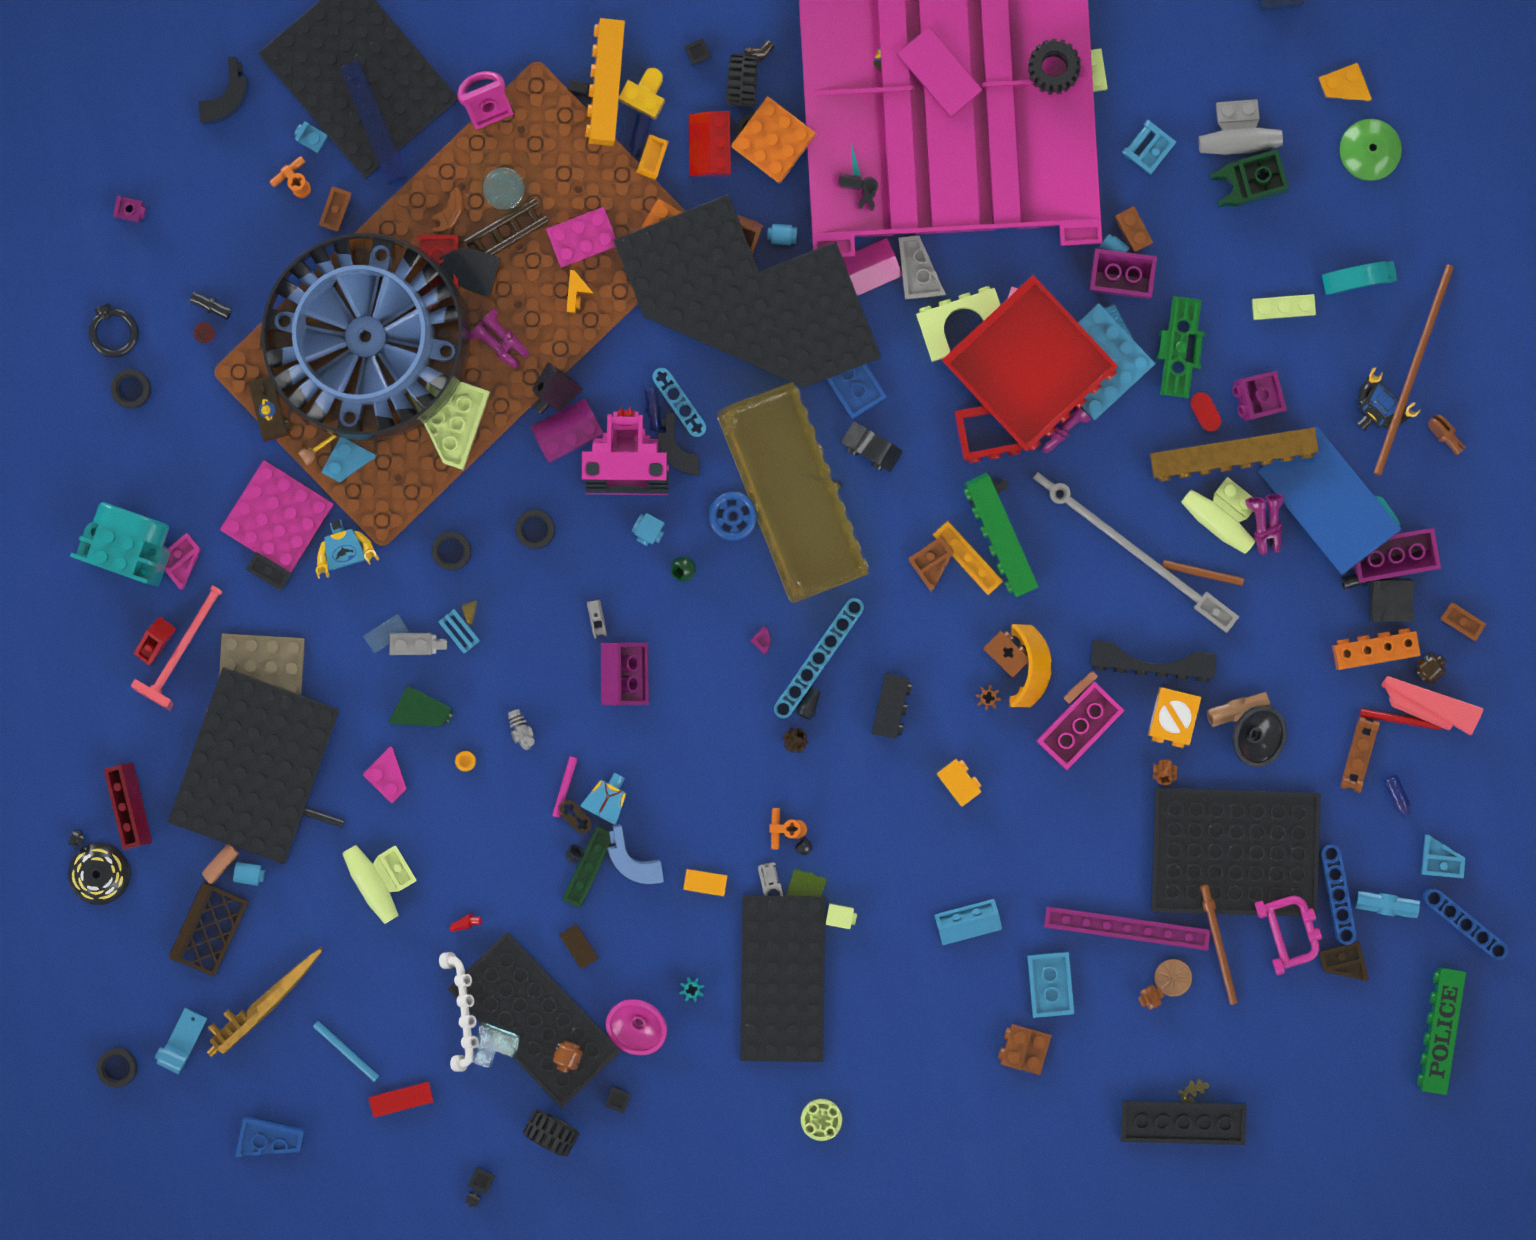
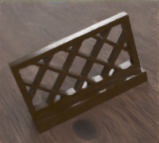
(191, 921)

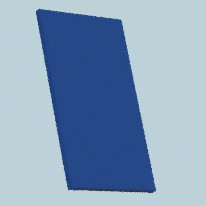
(1331, 504)

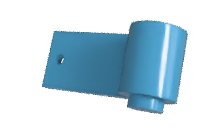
(181, 1041)

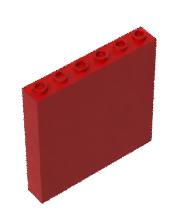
(1030, 364)

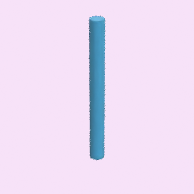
(346, 1051)

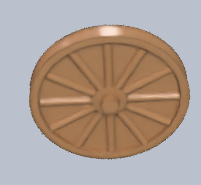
(1173, 977)

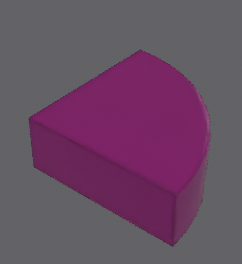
(762, 640)

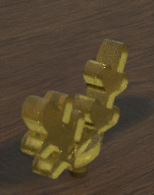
(1192, 1088)

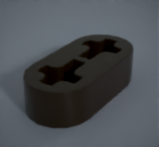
(578, 812)

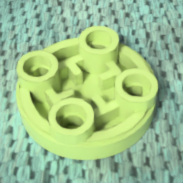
(821, 1119)

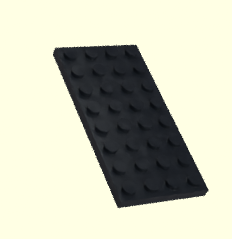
(782, 978)
(525, 1000)

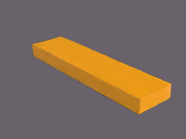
(969, 559)

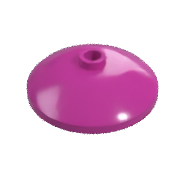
(635, 1035)

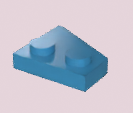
(346, 460)

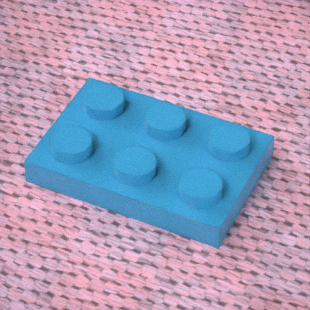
(1050, 984)

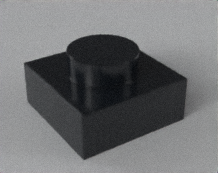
(697, 52)
(617, 1099)

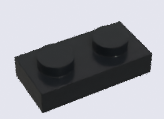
(269, 571)

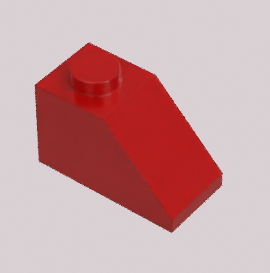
(154, 640)

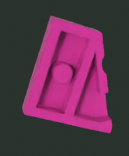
(182, 560)
(386, 775)

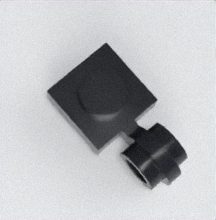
(480, 1181)

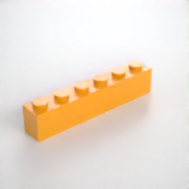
(606, 82)

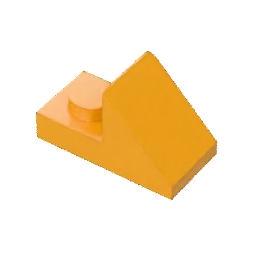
(576, 286)

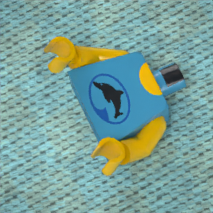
(343, 549)

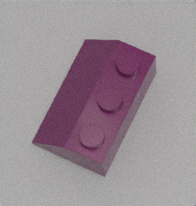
(1122, 274)
(567, 431)
(624, 674)

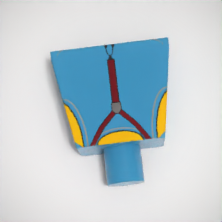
(606, 799)

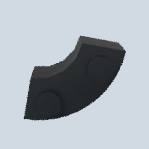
(872, 447)

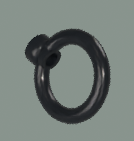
(104, 312)

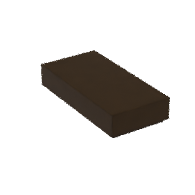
(579, 946)

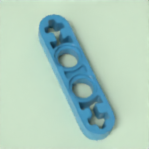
(680, 401)

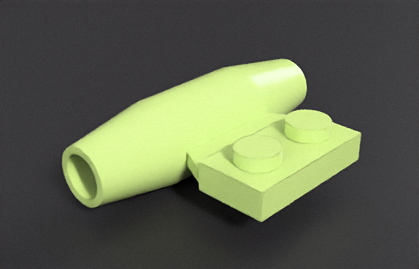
(1223, 514)
(377, 880)

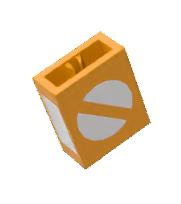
(1174, 717)

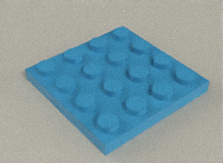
(1123, 350)

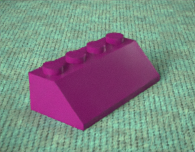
(1400, 556)

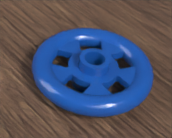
(721, 503)

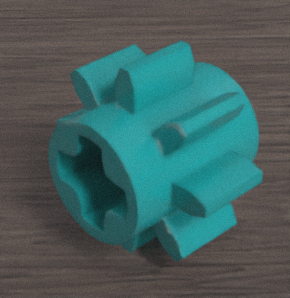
(689, 994)

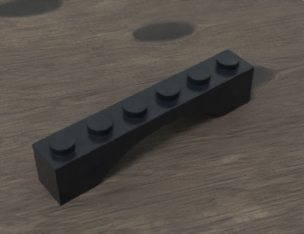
(1196, 664)

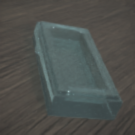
(380, 636)

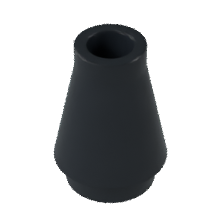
(808, 704)

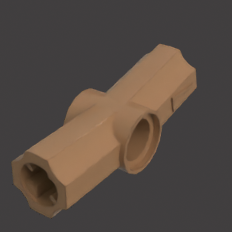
(1235, 709)

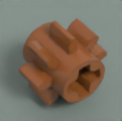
(983, 701)
(1165, 772)
(1150, 997)

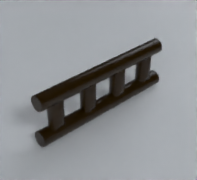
(510, 218)

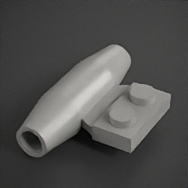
(1239, 131)

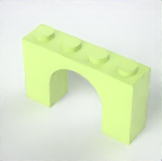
(933, 320)

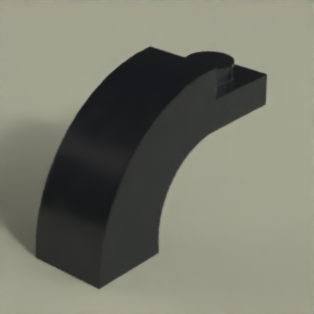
(679, 459)

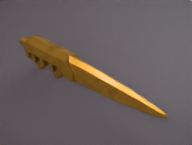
(244, 1022)

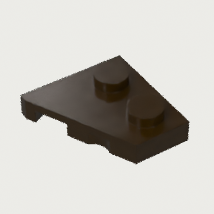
(1344, 961)

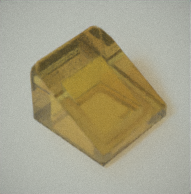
(470, 611)

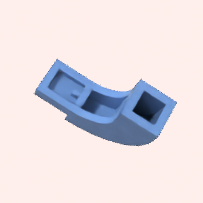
(639, 871)

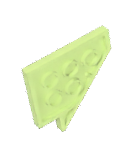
(456, 423)

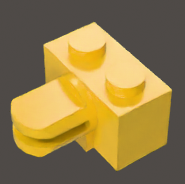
(643, 96)

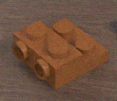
(1024, 1049)

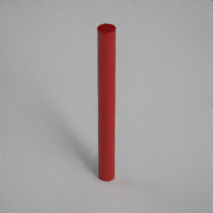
(1397, 718)

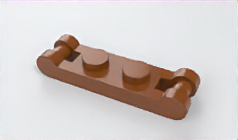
(1359, 754)

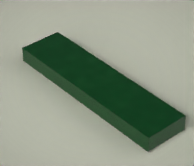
(588, 867)

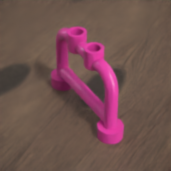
(1308, 915)

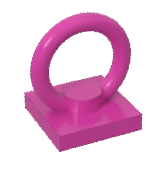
(485, 103)

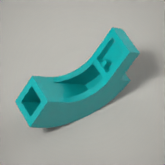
(1359, 277)

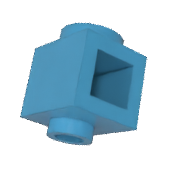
(648, 529)

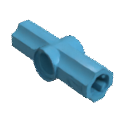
(1387, 904)

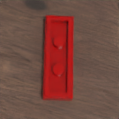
(401, 1099)

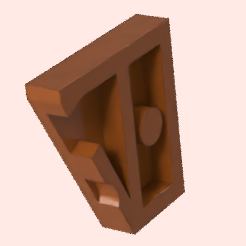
(932, 561)

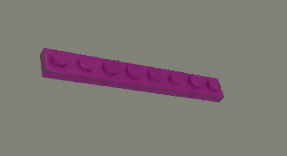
(1127, 928)

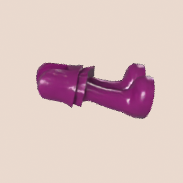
(509, 340)
(1062, 431)
(1273, 529)

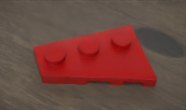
(438, 246)

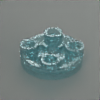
(503, 188)

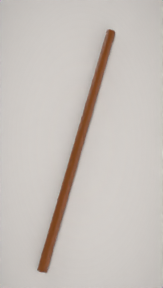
(1413, 370)

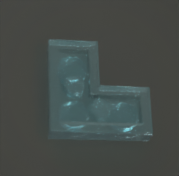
(492, 1040)

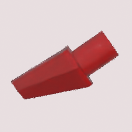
(465, 922)

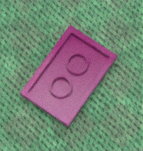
(582, 237)

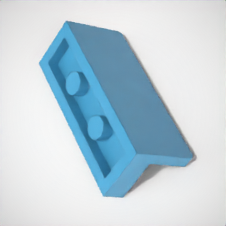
(968, 922)

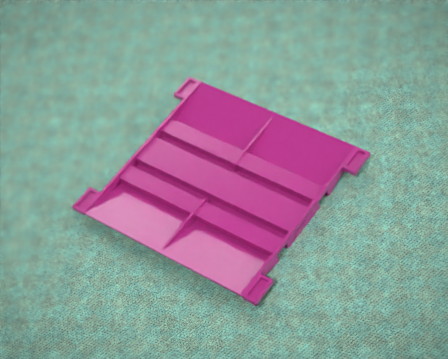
(991, 166)

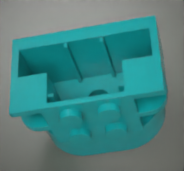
(125, 544)

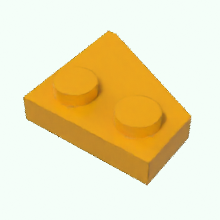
(1345, 84)

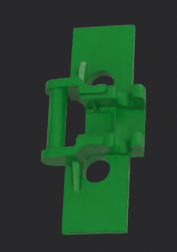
(1174, 347)

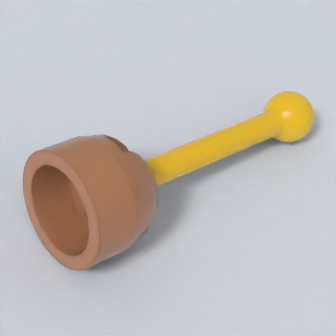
(308, 454)

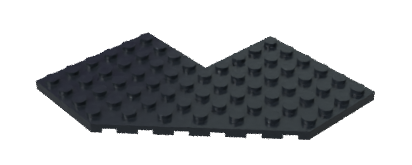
(786, 319)

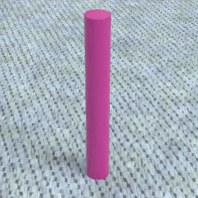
(565, 784)

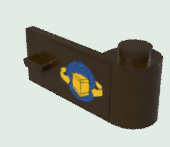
(268, 410)

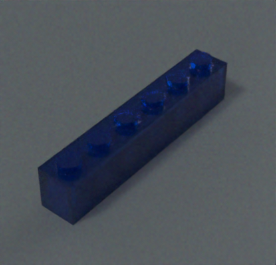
(373, 122)

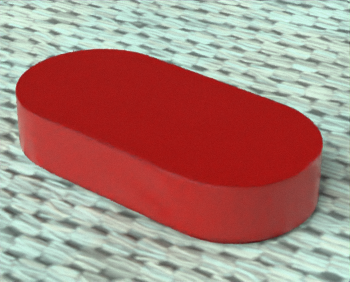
(1205, 412)

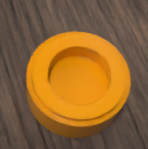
(465, 761)

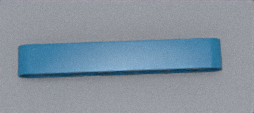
(826, 651)

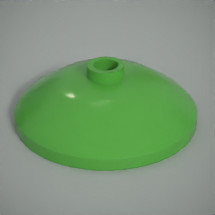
(1362, 161)

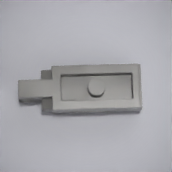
(415, 644)

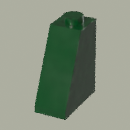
(420, 709)

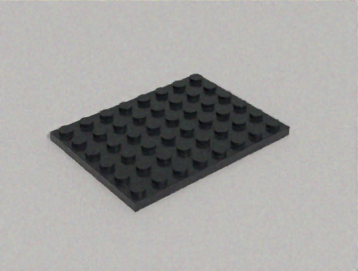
(339, 33)
(254, 765)
(1238, 844)

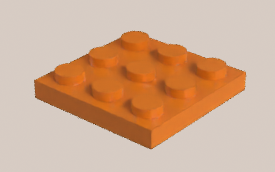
(773, 139)

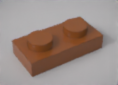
(335, 209)
(1463, 621)

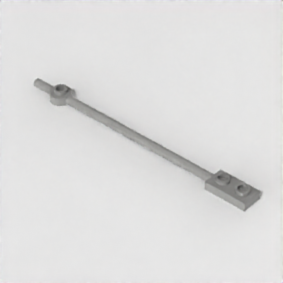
(1206, 604)

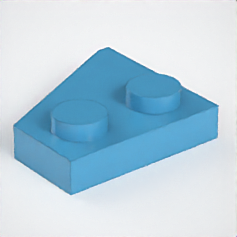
(1441, 860)

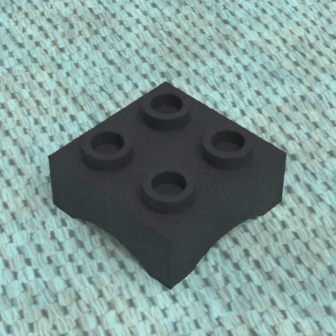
(1391, 600)

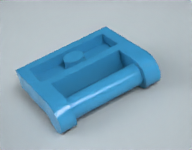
(1154, 152)

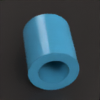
(248, 874)

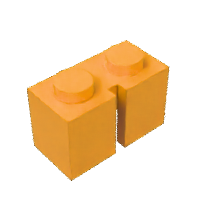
(959, 782)

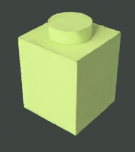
(840, 916)

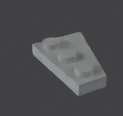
(917, 270)

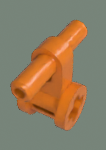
(294, 179)
(775, 828)

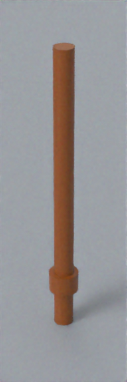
(1209, 906)

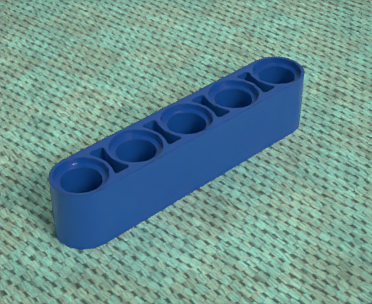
(1331, 886)
(1474, 928)

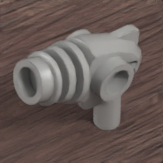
(521, 733)

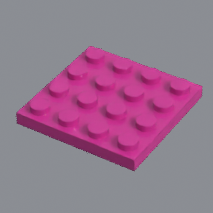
(277, 516)

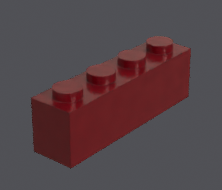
(128, 806)

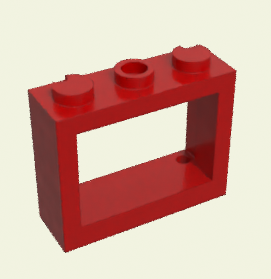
(974, 457)

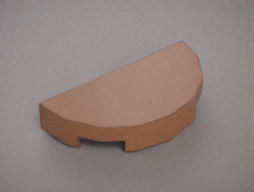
(1079, 687)

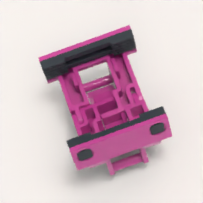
(625, 459)

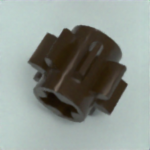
(795, 740)

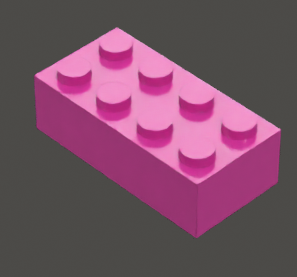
(1080, 725)

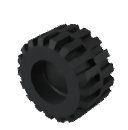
(1054, 49)
(742, 80)
(551, 1132)

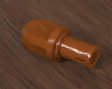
(1445, 433)

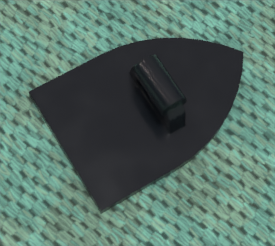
(473, 269)

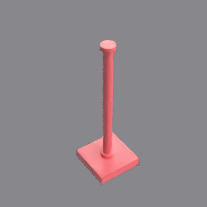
(154, 692)

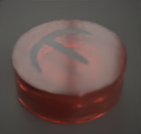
(204, 333)

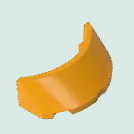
(1039, 665)

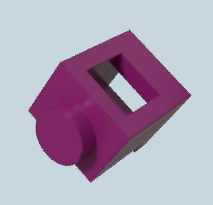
(138, 212)

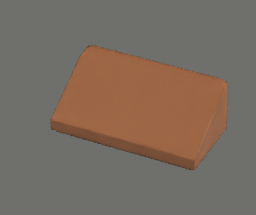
(220, 863)

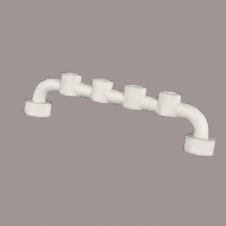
(460, 1062)

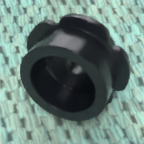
(76, 838)

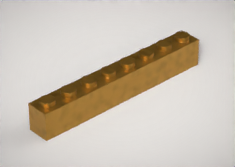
(1234, 453)

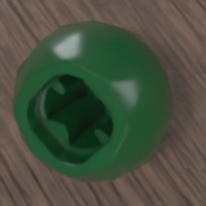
(683, 569)

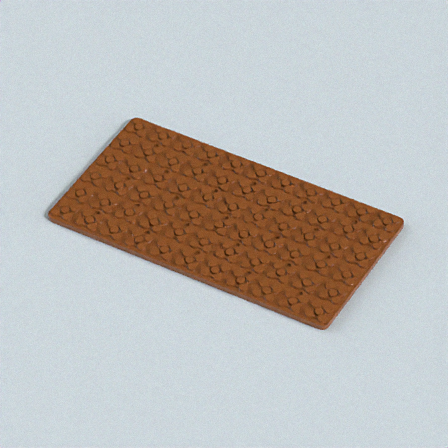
(530, 292)

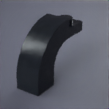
(231, 101)

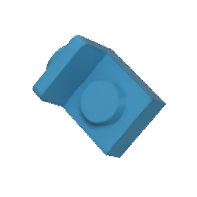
(310, 137)

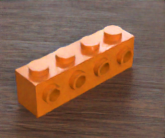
(1376, 650)

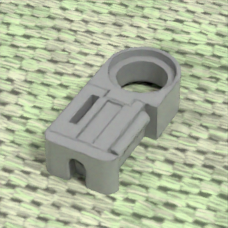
(769, 878)

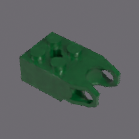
(1245, 181)

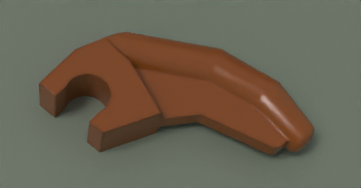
(451, 213)

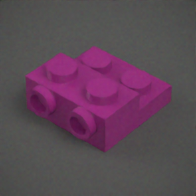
(1259, 396)

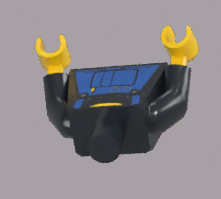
(1379, 404)

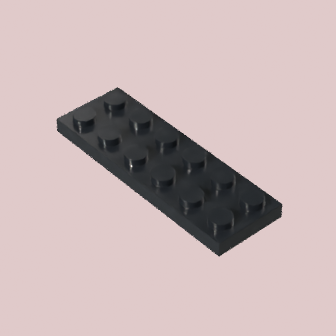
(1183, 1122)

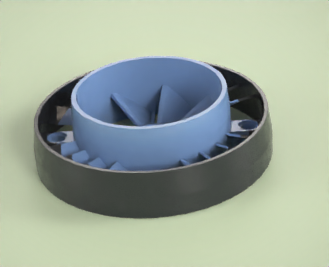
(394, 298)

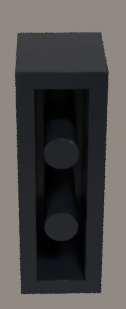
(891, 706)

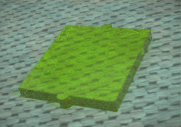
(806, 884)

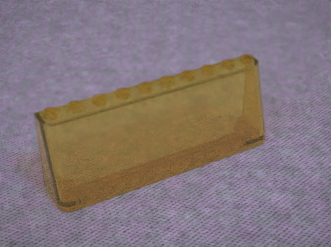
(792, 492)

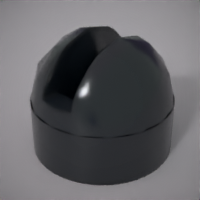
(804, 846)
(574, 853)

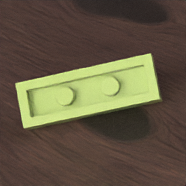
(1283, 307)

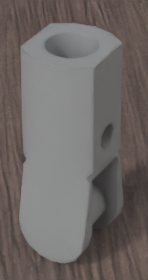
(596, 614)

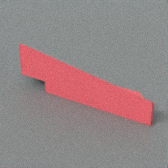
(1432, 706)

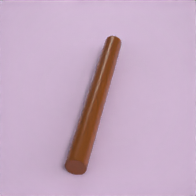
(1203, 572)

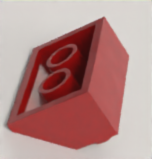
(709, 144)

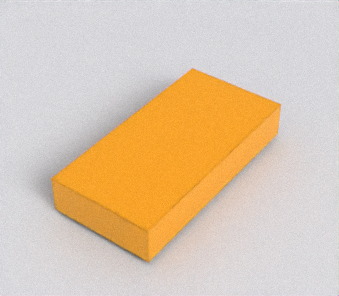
(652, 156)
(705, 882)

